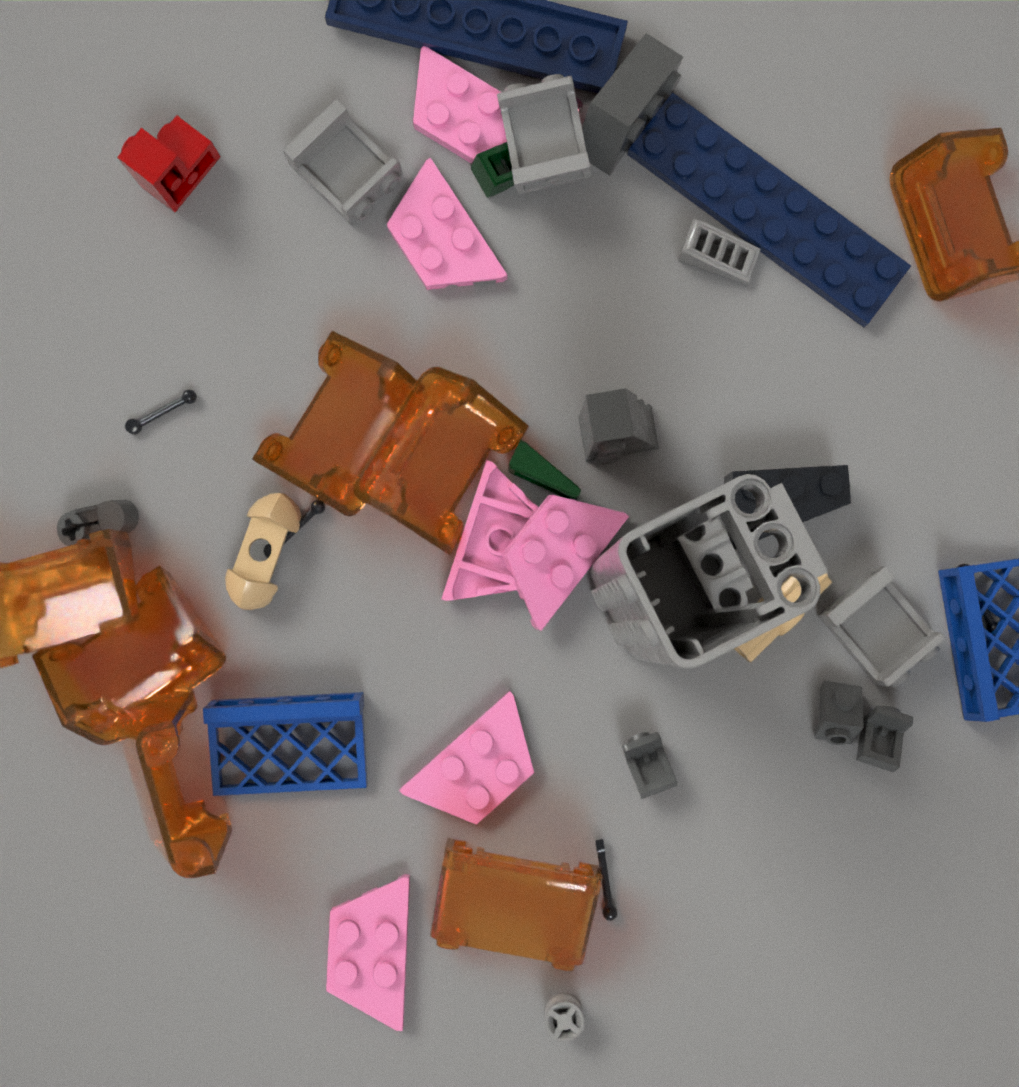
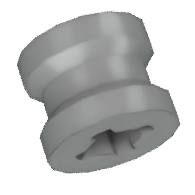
(564, 1025)

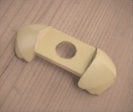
(250, 579)

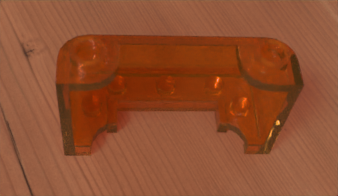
(955, 214)
(339, 424)
(435, 454)
(67, 595)
(105, 673)
(182, 833)
(515, 905)

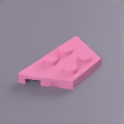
(456, 107)
(440, 235)
(492, 524)
(557, 552)
(476, 767)
(371, 952)

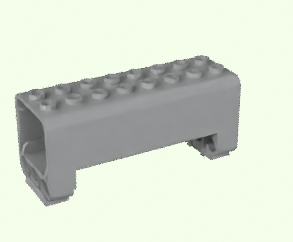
(723, 628)

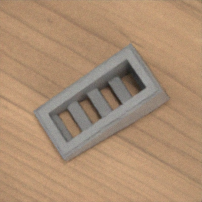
(715, 265)

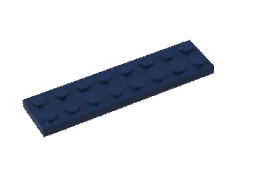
(509, 35)
(768, 210)

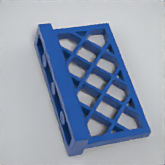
(973, 643)
(279, 711)

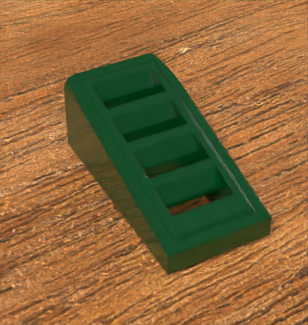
(490, 171)
(534, 468)

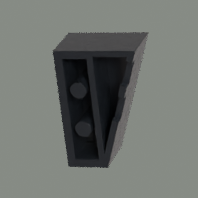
(809, 488)

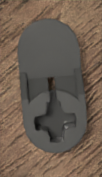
(111, 514)

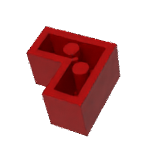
(171, 163)

